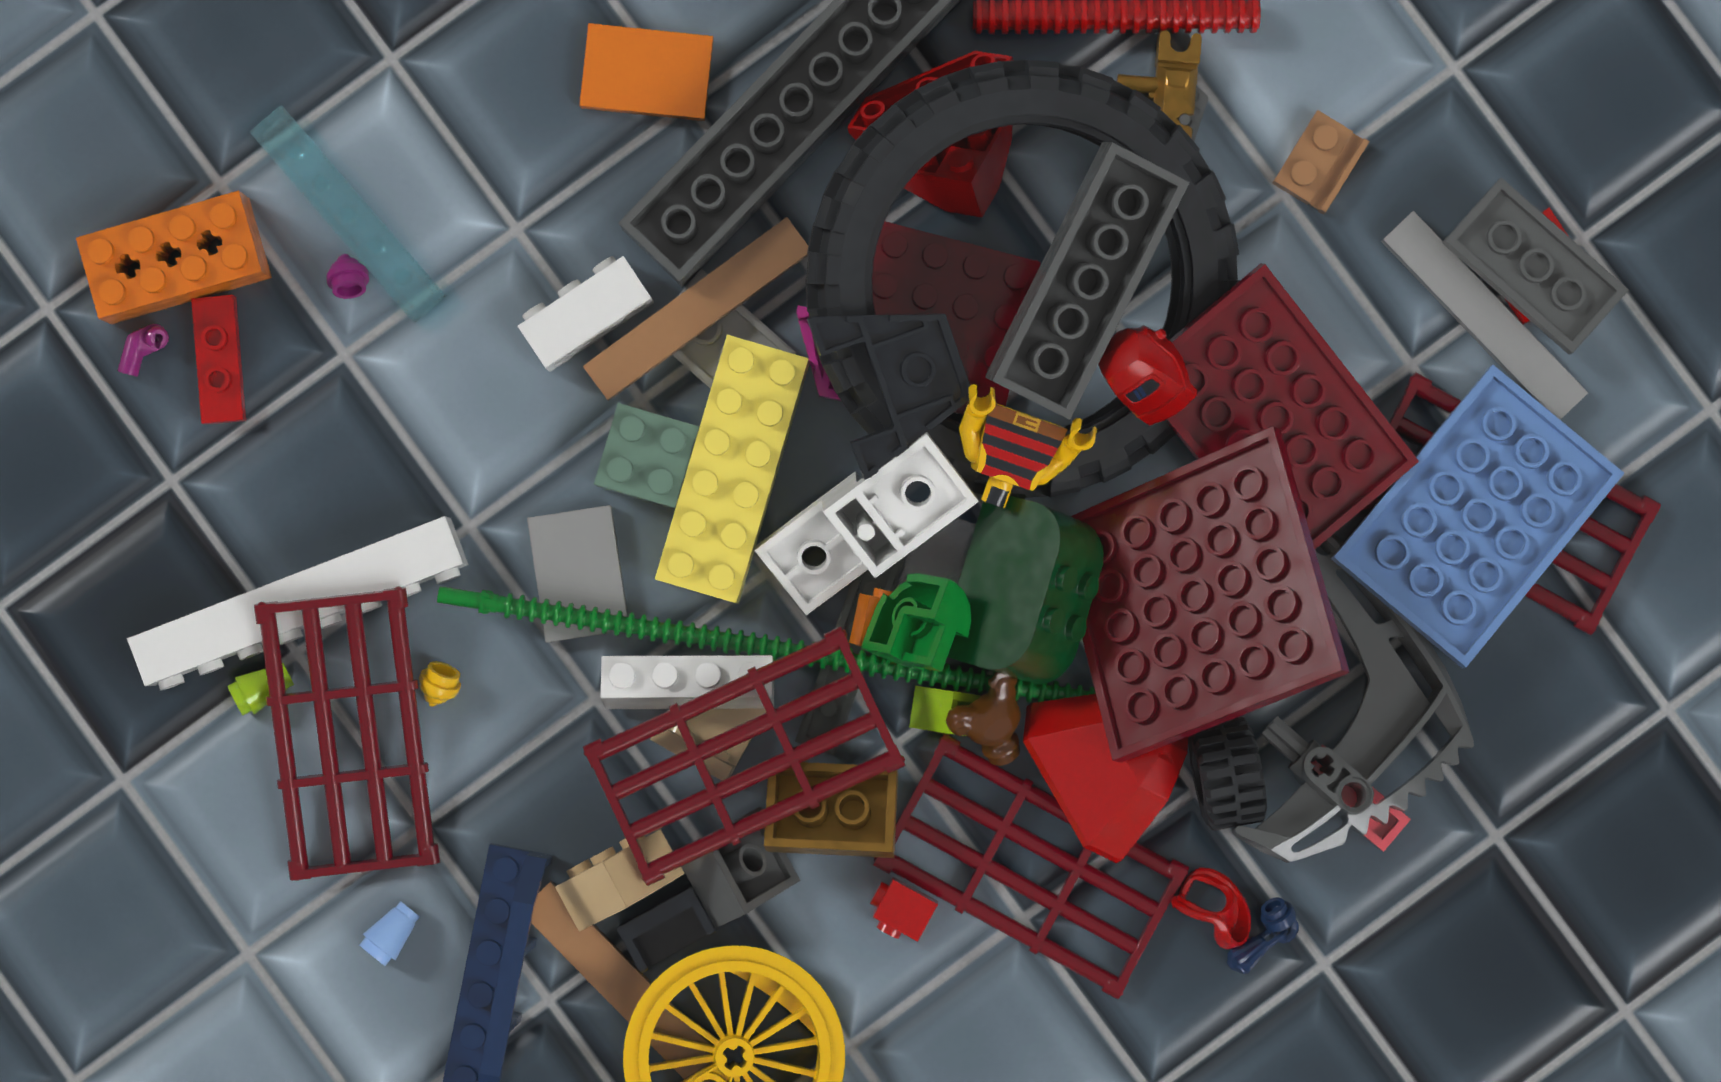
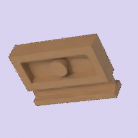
(1320, 162)

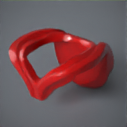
(1232, 922)

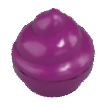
(347, 277)

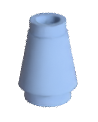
(389, 934)

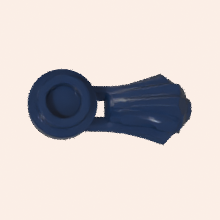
(1277, 918)

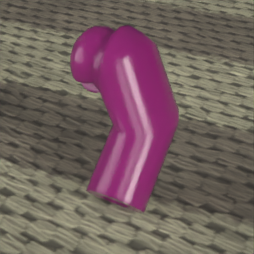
(140, 344)

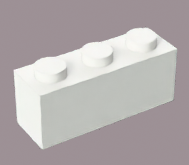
(584, 312)

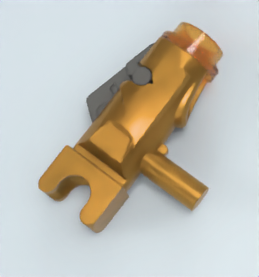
(1174, 83)

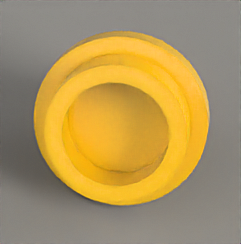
(439, 682)

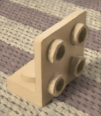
(706, 727)

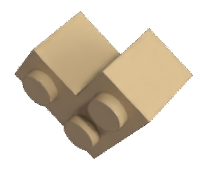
(612, 881)

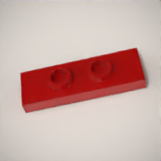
(218, 359)

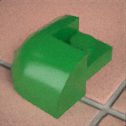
(919, 622)

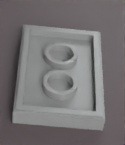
(704, 352)
(577, 564)

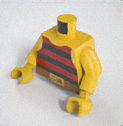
(1016, 446)

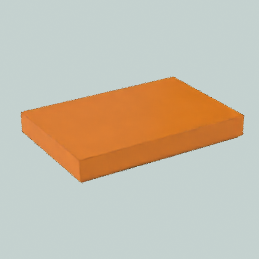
(646, 72)

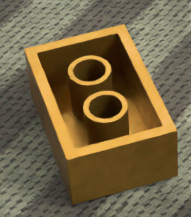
(846, 824)

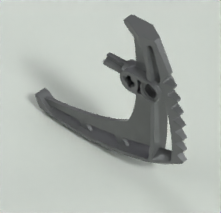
(1382, 728)

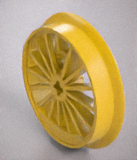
(761, 968)

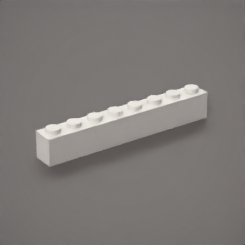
(231, 627)

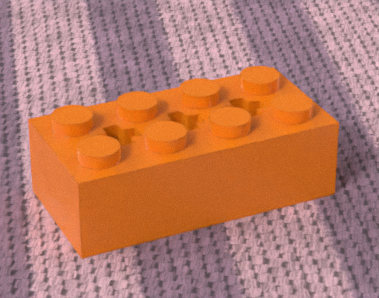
(152, 240)

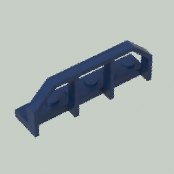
(495, 964)

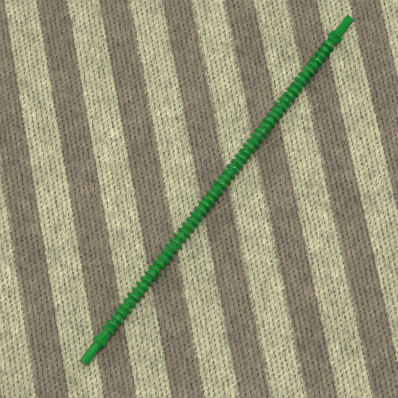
(490, 602)

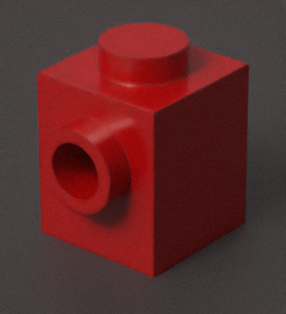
(902, 909)

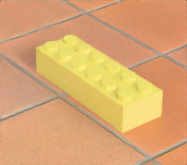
(732, 469)

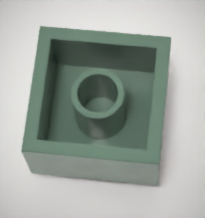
(646, 456)

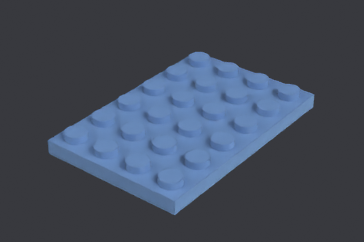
(1477, 516)

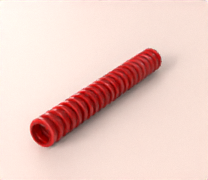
(1115, 15)

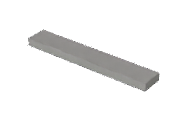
(1483, 316)

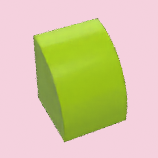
(932, 707)

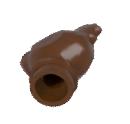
(991, 720)

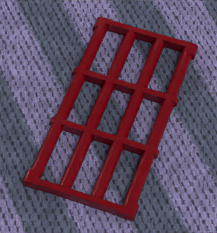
(1643, 506)
(363, 690)
(715, 793)
(1057, 904)

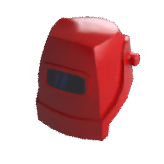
(1147, 374)

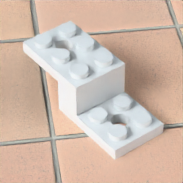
(866, 524)

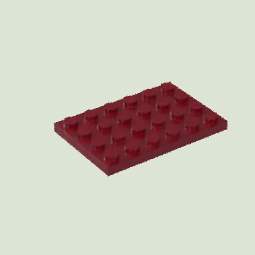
(1268, 367)

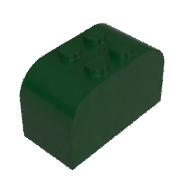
(1028, 590)

